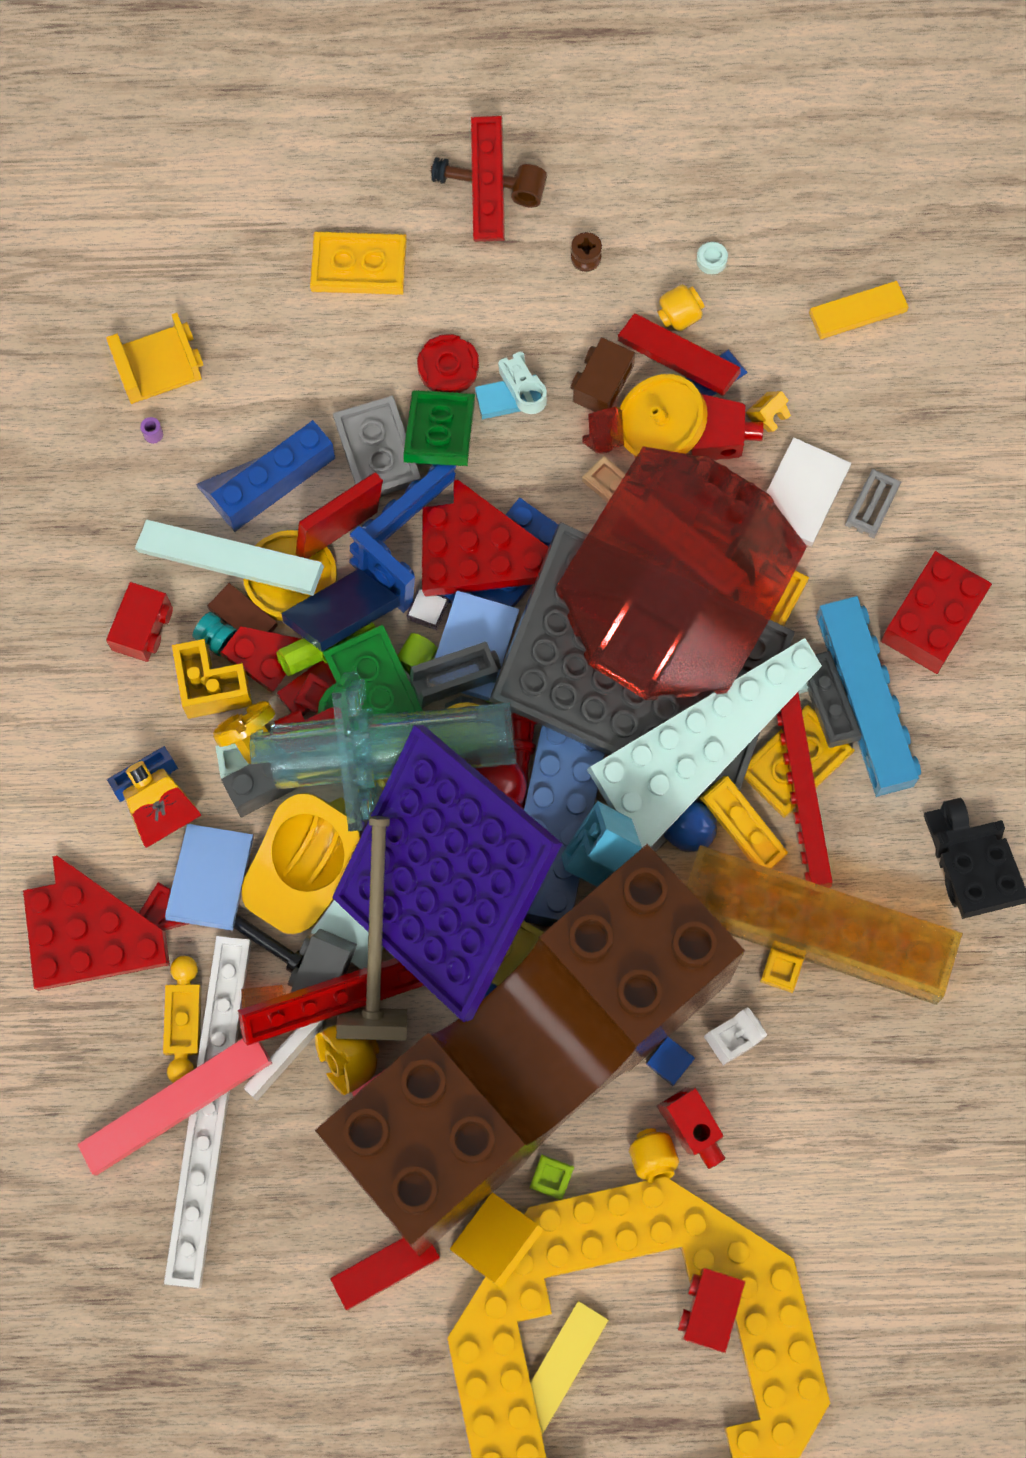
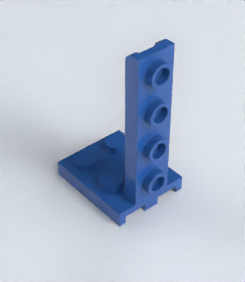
(368, 547)

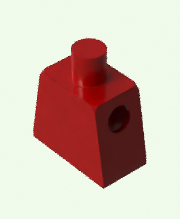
(726, 430)
(683, 1113)

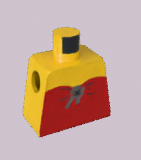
(157, 804)

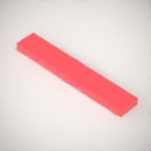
(173, 1105)

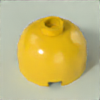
(350, 1060)

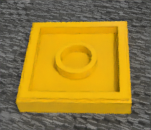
(496, 1239)

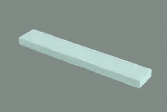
(230, 557)

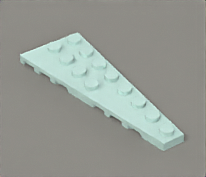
(679, 759)

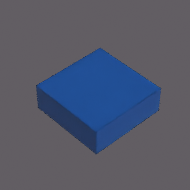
(670, 1061)

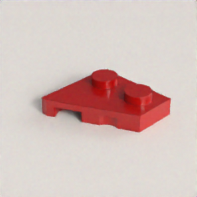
(258, 654)

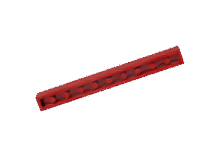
(804, 793)

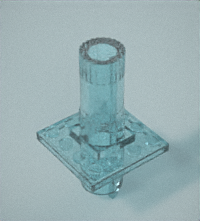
(365, 746)

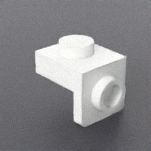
(736, 1036)

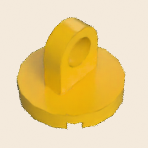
(239, 728)

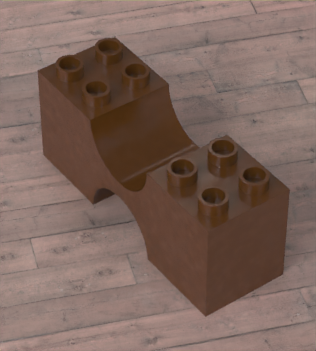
(560, 1028)

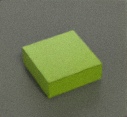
(551, 1177)

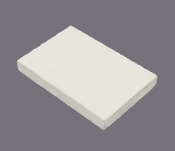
(807, 487)

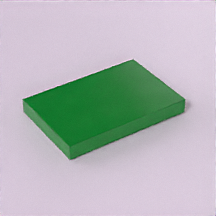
(439, 428)

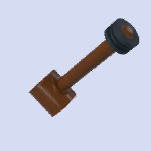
(526, 185)

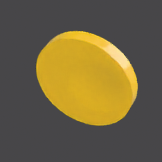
(663, 415)
(276, 600)

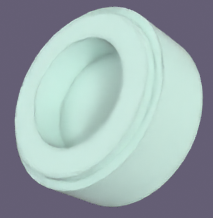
(712, 258)

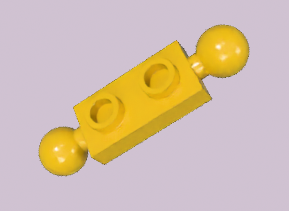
(182, 1018)

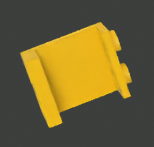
(156, 361)

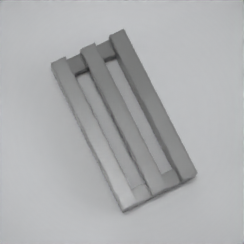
(862, 525)

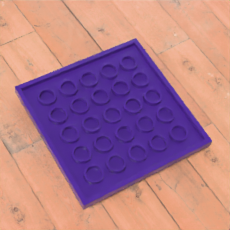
(455, 871)

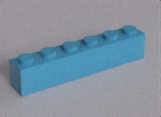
(865, 682)

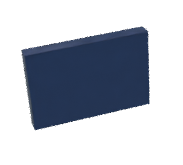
(340, 609)

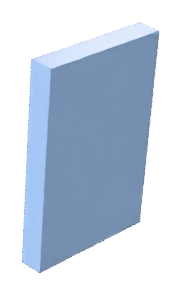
(474, 622)
(209, 877)

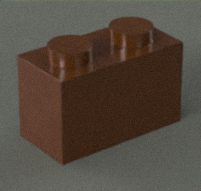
(603, 376)

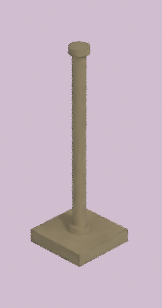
(373, 1021)

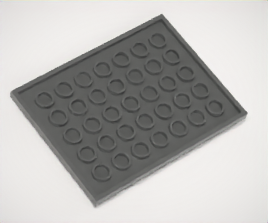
(556, 687)

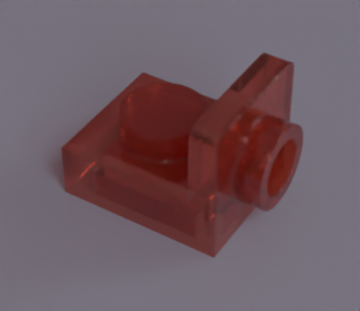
(605, 430)

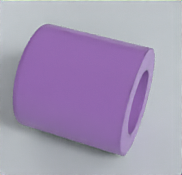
(149, 424)

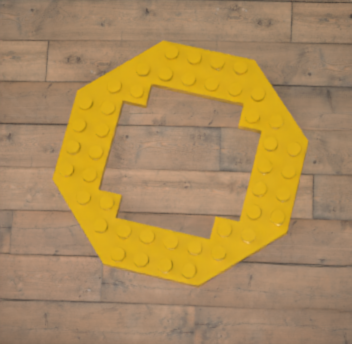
(620, 1227)

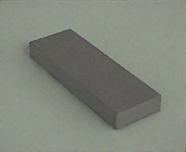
(832, 704)

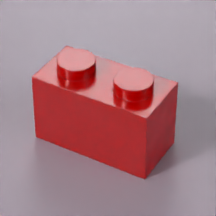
(139, 622)
(711, 1310)

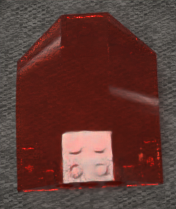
(679, 576)

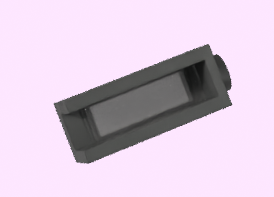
(454, 673)

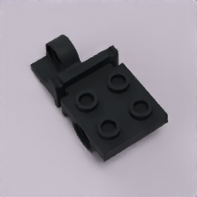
(975, 860)

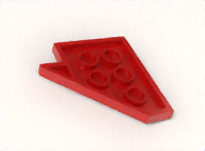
(475, 547)
(86, 932)

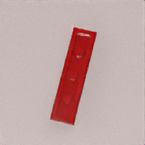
(487, 178)
(679, 354)

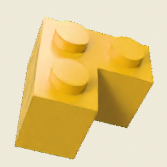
(208, 689)

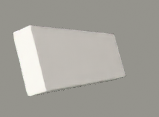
(282, 1059)

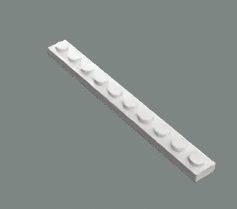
(207, 1125)

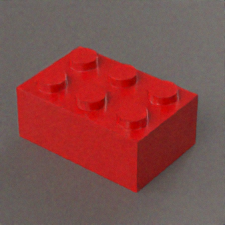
(936, 612)

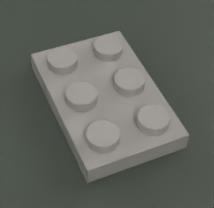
(376, 443)

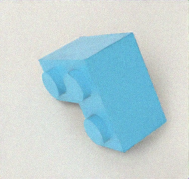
(601, 845)

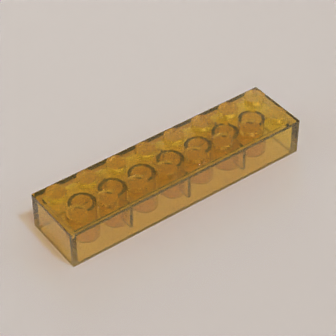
(825, 925)

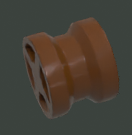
(586, 260)

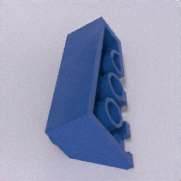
(258, 484)

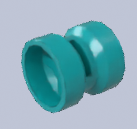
(213, 632)

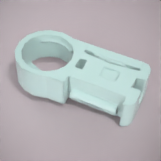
(520, 381)

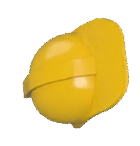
(299, 863)

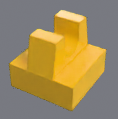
(766, 407)

